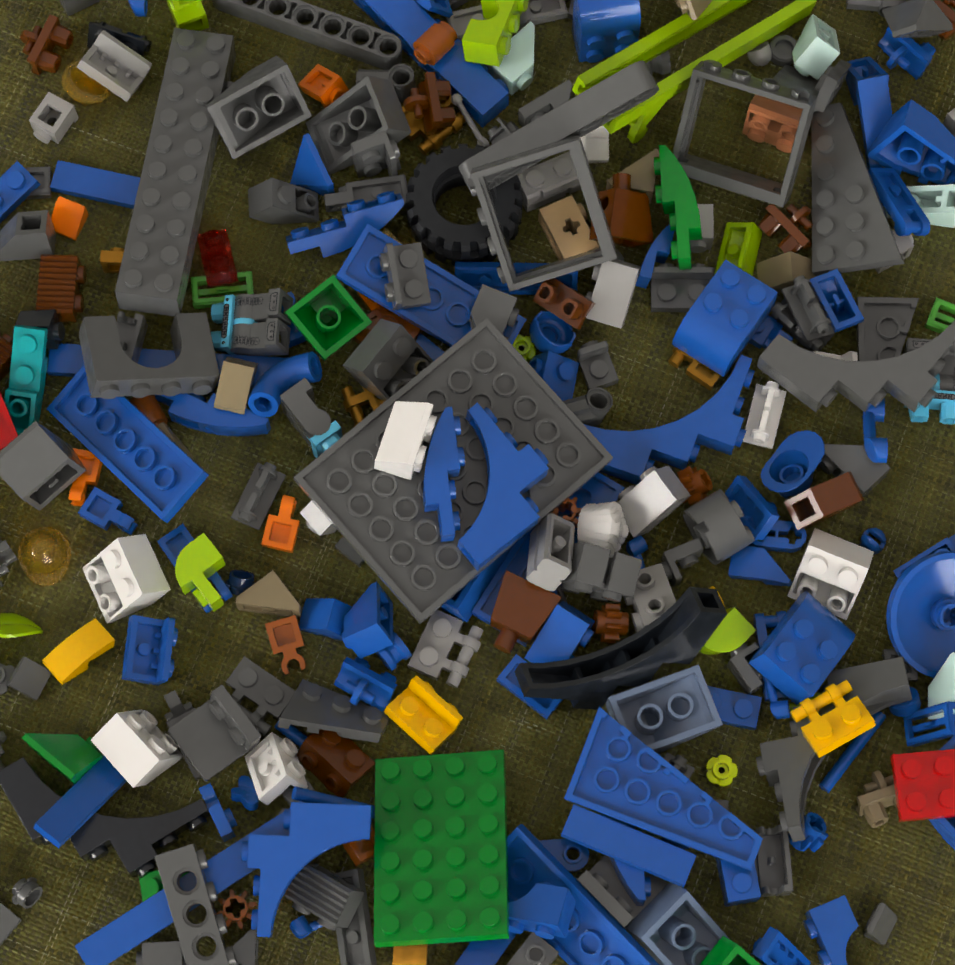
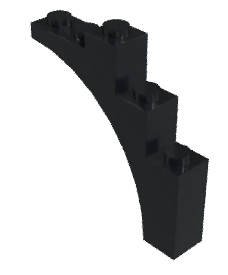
(631, 662)
(131, 837)

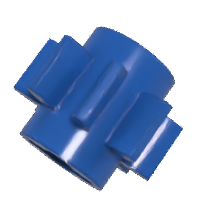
(814, 833)

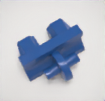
(906, 53)
(365, 684)

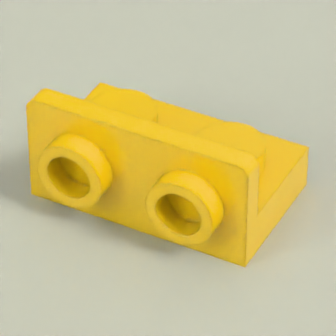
(424, 715)

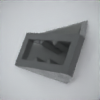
(916, 19)

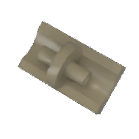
(878, 796)

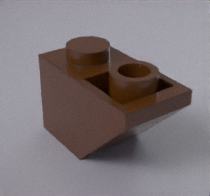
(823, 501)

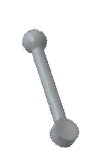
(457, 99)

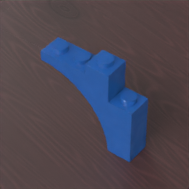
(510, 474)
(280, 858)

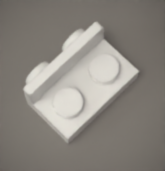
(275, 767)

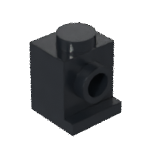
(44, 319)

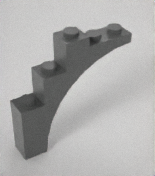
(864, 383)
(792, 761)

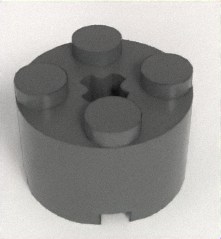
(718, 526)

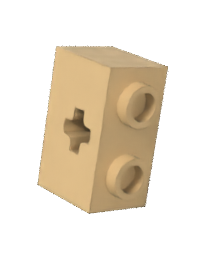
(566, 216)

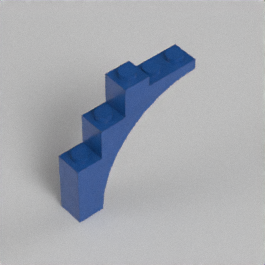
(674, 442)

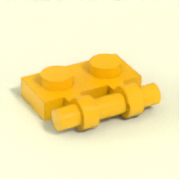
(838, 725)

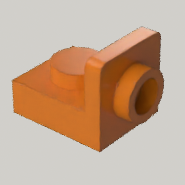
(323, 85)

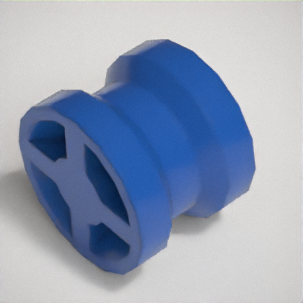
(395, 653)

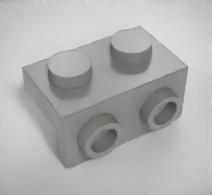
(115, 66)

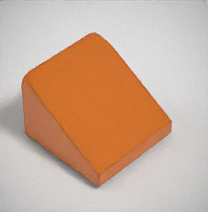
(68, 218)

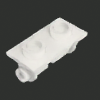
(764, 415)

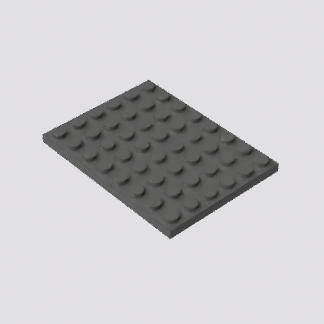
(386, 514)

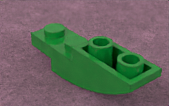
(680, 204)

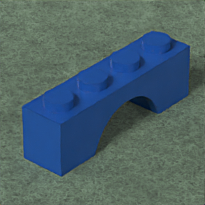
(543, 910)
(831, 927)

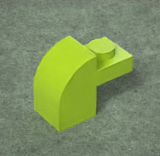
(194, 566)
(729, 635)

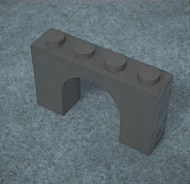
(115, 375)

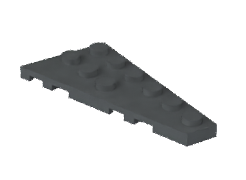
(846, 209)

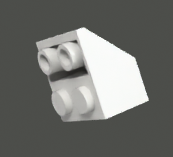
(403, 439)
(832, 572)
(126, 577)
(137, 746)

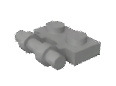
(436, 644)

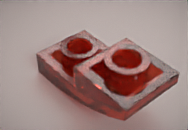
(217, 257)

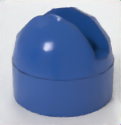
(869, 543)

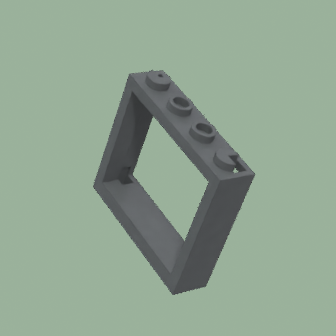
(729, 177)
(497, 242)

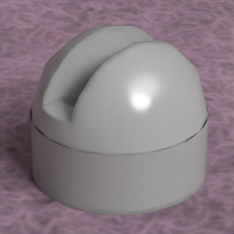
(760, 55)

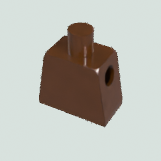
(626, 214)
(520, 611)

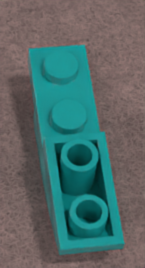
(27, 376)

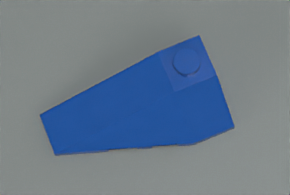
(916, 145)

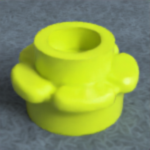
(721, 779)

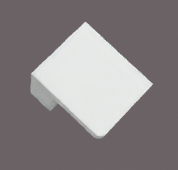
(597, 145)

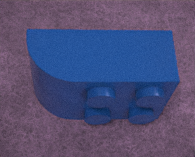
(604, 27)
(724, 318)
(803, 648)

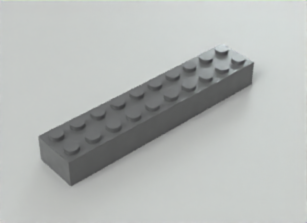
(175, 174)

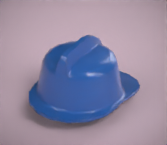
(793, 464)

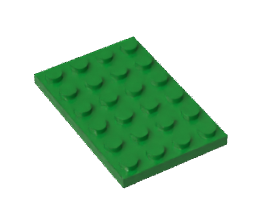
(440, 849)

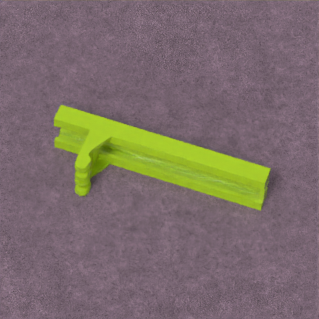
(672, 35)

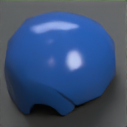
(551, 333)

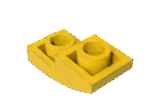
(77, 650)

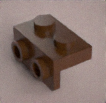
(334, 761)

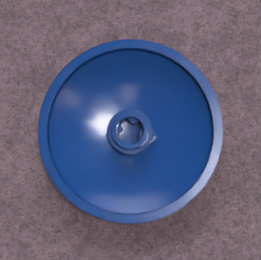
(923, 613)

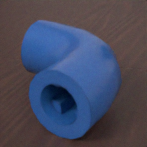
(266, 393)

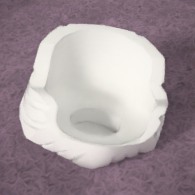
(602, 526)

